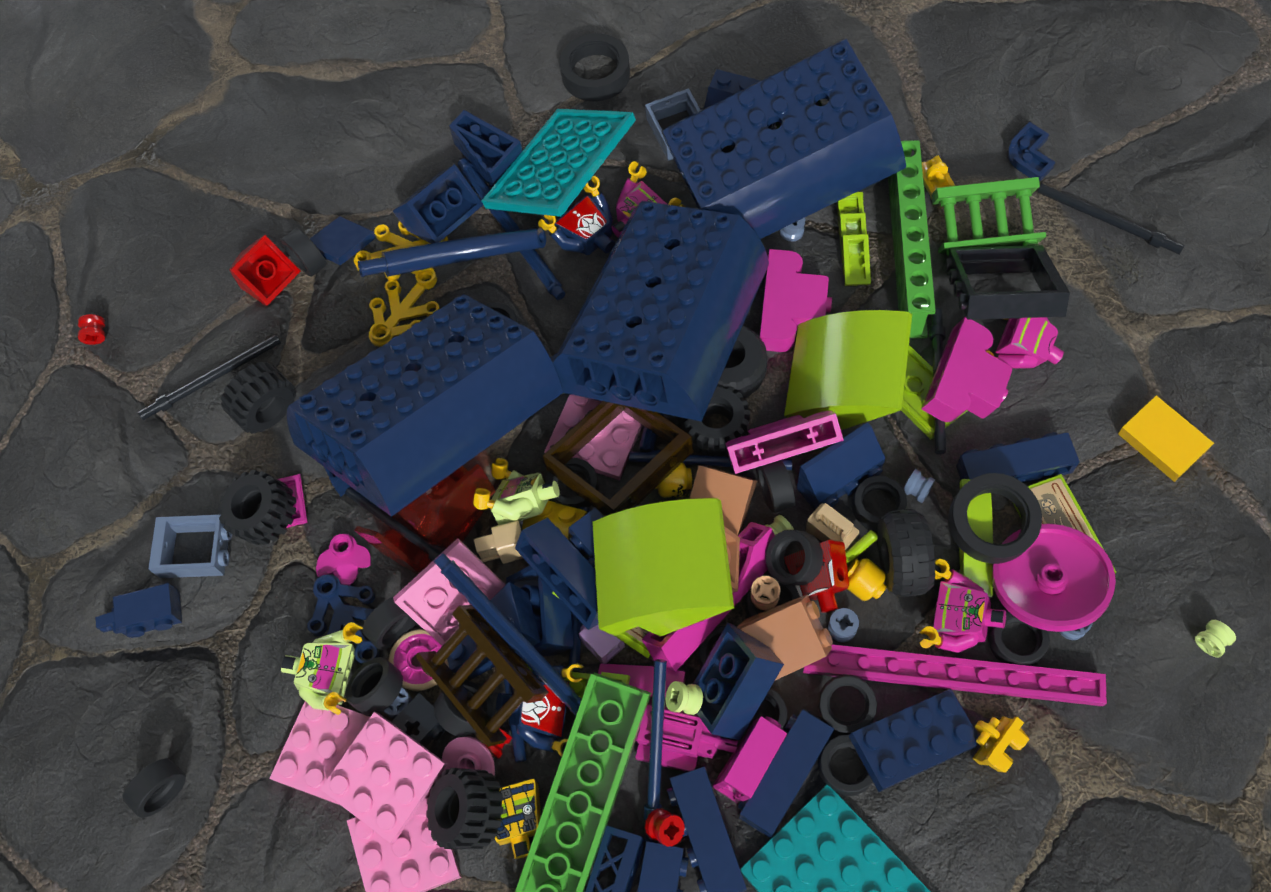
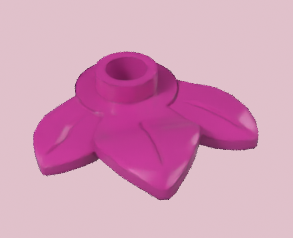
(343, 564)

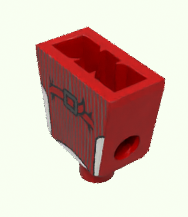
(830, 580)

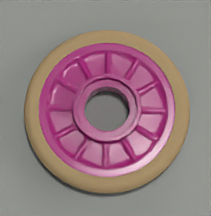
(402, 654)

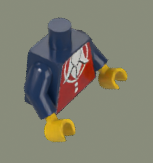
(584, 225)
(543, 720)

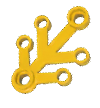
(391, 238)
(401, 310)

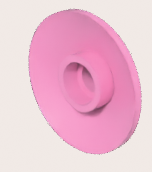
(463, 750)

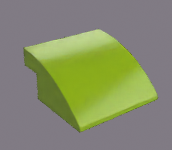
(850, 366)
(661, 566)

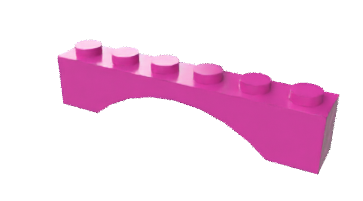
(680, 644)

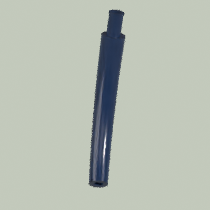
(454, 251)

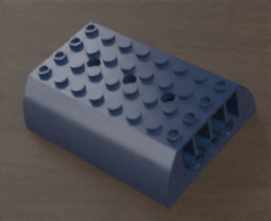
(804, 163)
(688, 323)
(470, 389)

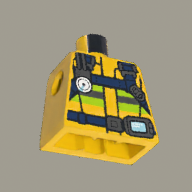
(519, 816)

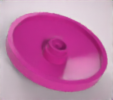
(1057, 581)

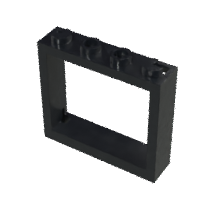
(1049, 302)

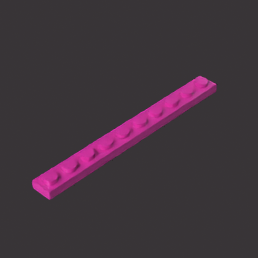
(963, 675)

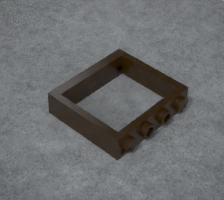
(644, 481)

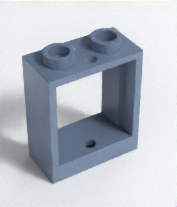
(662, 108)
(164, 543)

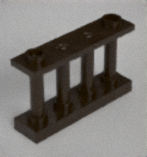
(507, 666)

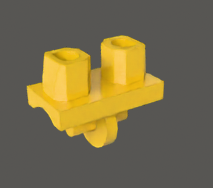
(935, 175)
(994, 740)

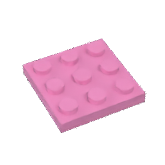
(609, 448)
(433, 598)
(316, 748)
(383, 777)
(407, 865)

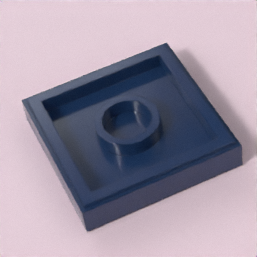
(342, 240)

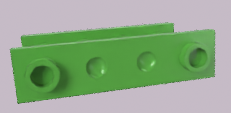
(998, 193)

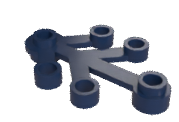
(343, 613)

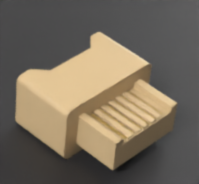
(830, 525)
(500, 543)

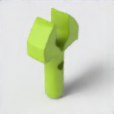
(860, 546)

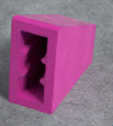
(752, 758)

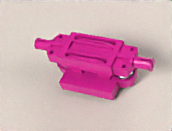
(683, 740)

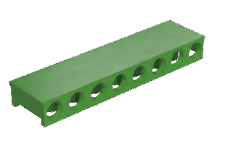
(911, 241)
(584, 787)

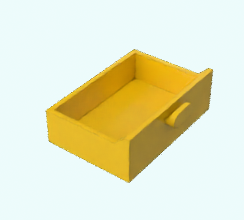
(1165, 438)

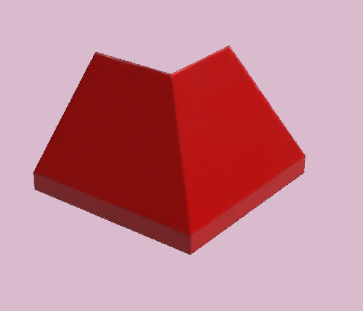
(263, 270)

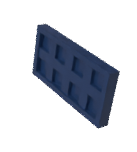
(914, 740)

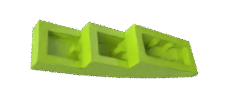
(854, 240)
(980, 521)

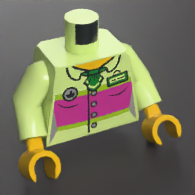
(517, 496)
(324, 668)

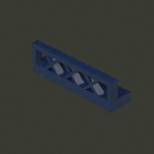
(629, 861)

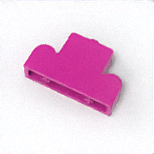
(790, 299)
(967, 375)
(783, 440)

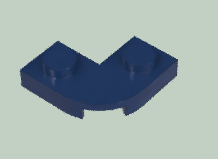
(1024, 152)

